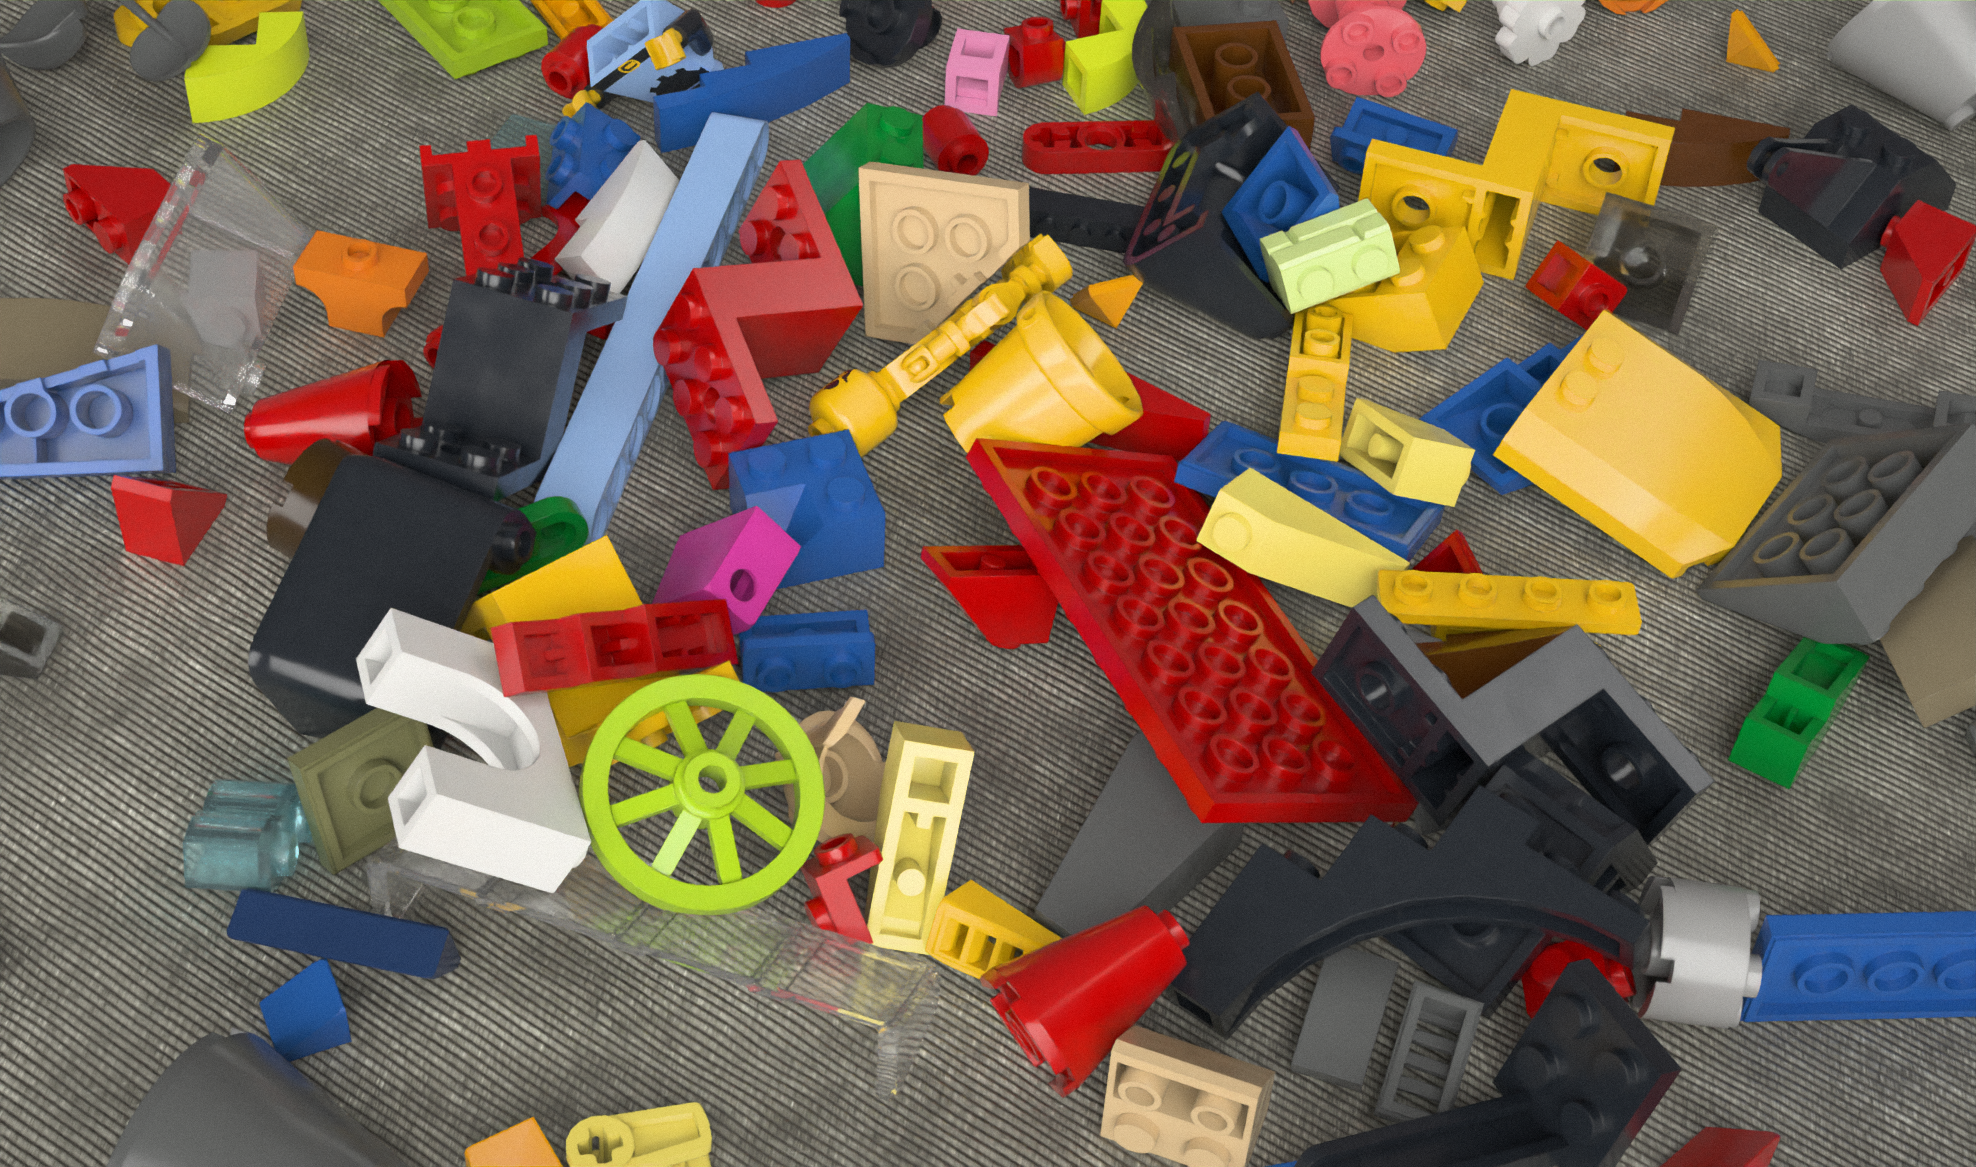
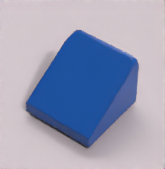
(306, 1013)

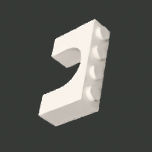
(498, 818)

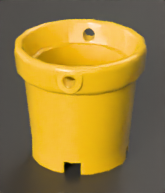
(1044, 383)

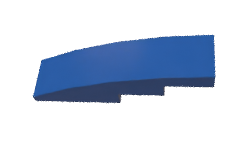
(766, 88)

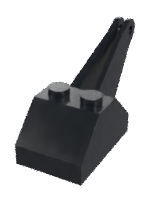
(1845, 183)

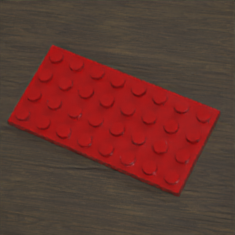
(1187, 638)

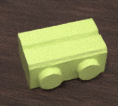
(1329, 255)

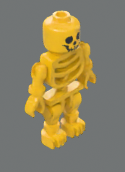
(870, 400)

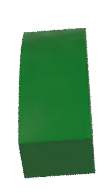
(1797, 710)

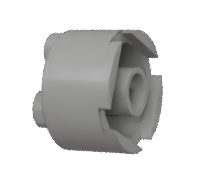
(1697, 952)

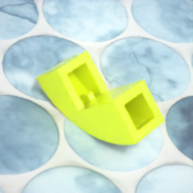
(1101, 66)
(247, 77)

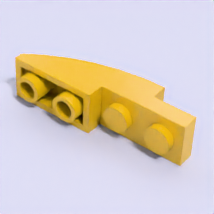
(1316, 383)

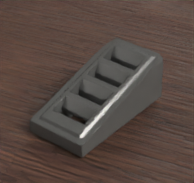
(1441, 1010)

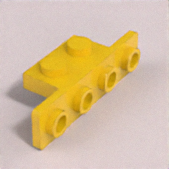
(1497, 603)

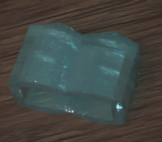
(245, 836)

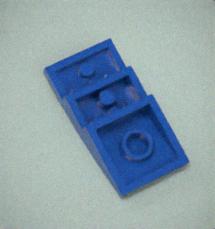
(1489, 408)

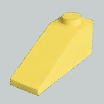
(1293, 541)
(916, 832)

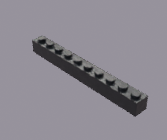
(1082, 219)

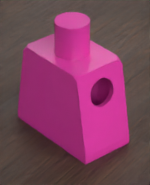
(730, 560)

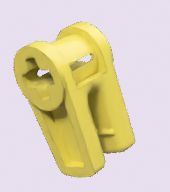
(643, 1138)

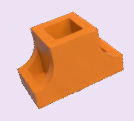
(360, 280)

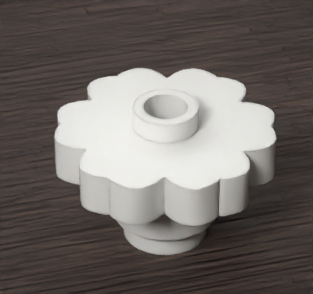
(1536, 27)

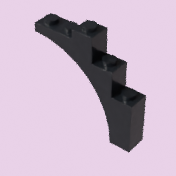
(1385, 881)

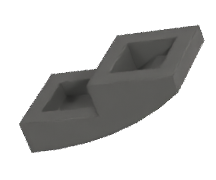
(1344, 1018)

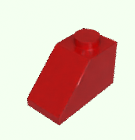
(1924, 257)
(996, 591)

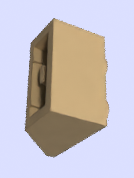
(1183, 1101)

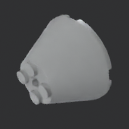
(1916, 54)

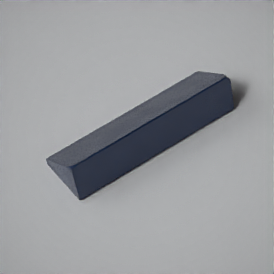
(343, 934)

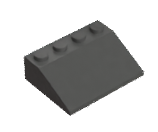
(1854, 535)

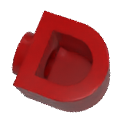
(1035, 53)

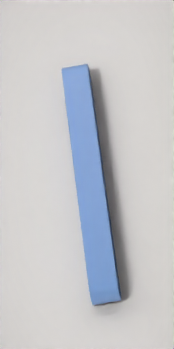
(627, 379)

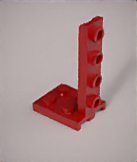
(484, 198)

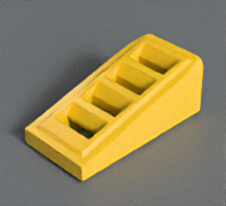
(966, 922)

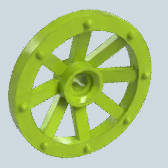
(694, 805)

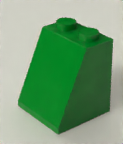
(871, 135)

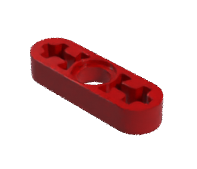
(1065, 149)

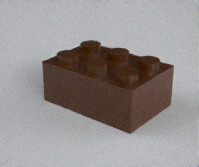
(1233, 61)

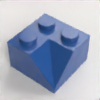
(819, 498)

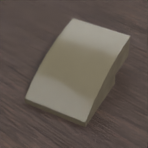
(53, 337)
(1935, 639)

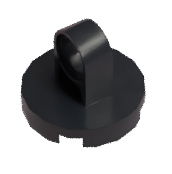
(889, 30)

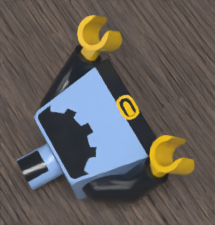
(646, 55)

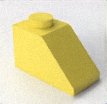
(1406, 454)

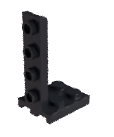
(1569, 1092)

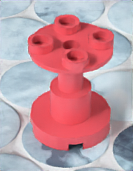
(1369, 45)

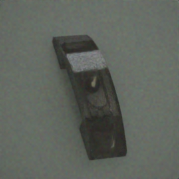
(1150, 63)

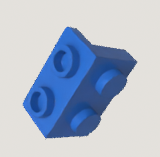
(1375, 121)
(586, 153)
(808, 651)

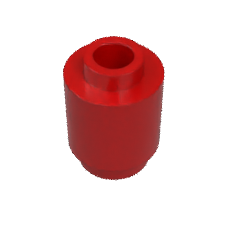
(567, 64)
(953, 141)

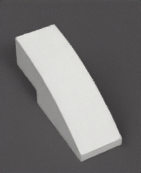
(621, 219)

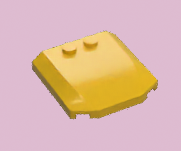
(1646, 448)

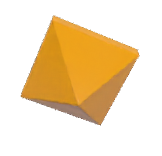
(1747, 45)
(1107, 299)

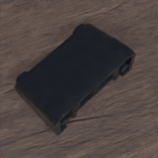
(1185, 240)
(374, 546)

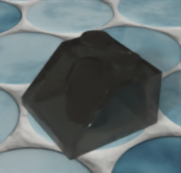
(1653, 255)

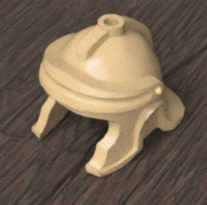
(849, 769)

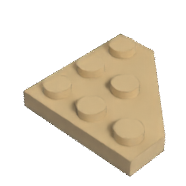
(932, 243)

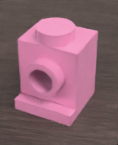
(976, 71)

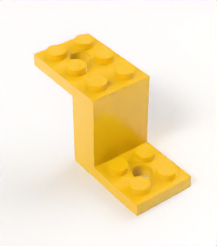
(1536, 156)
(580, 583)

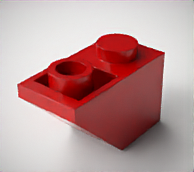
(114, 203)

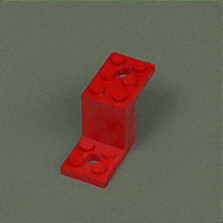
(756, 321)

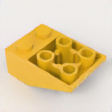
(1422, 302)

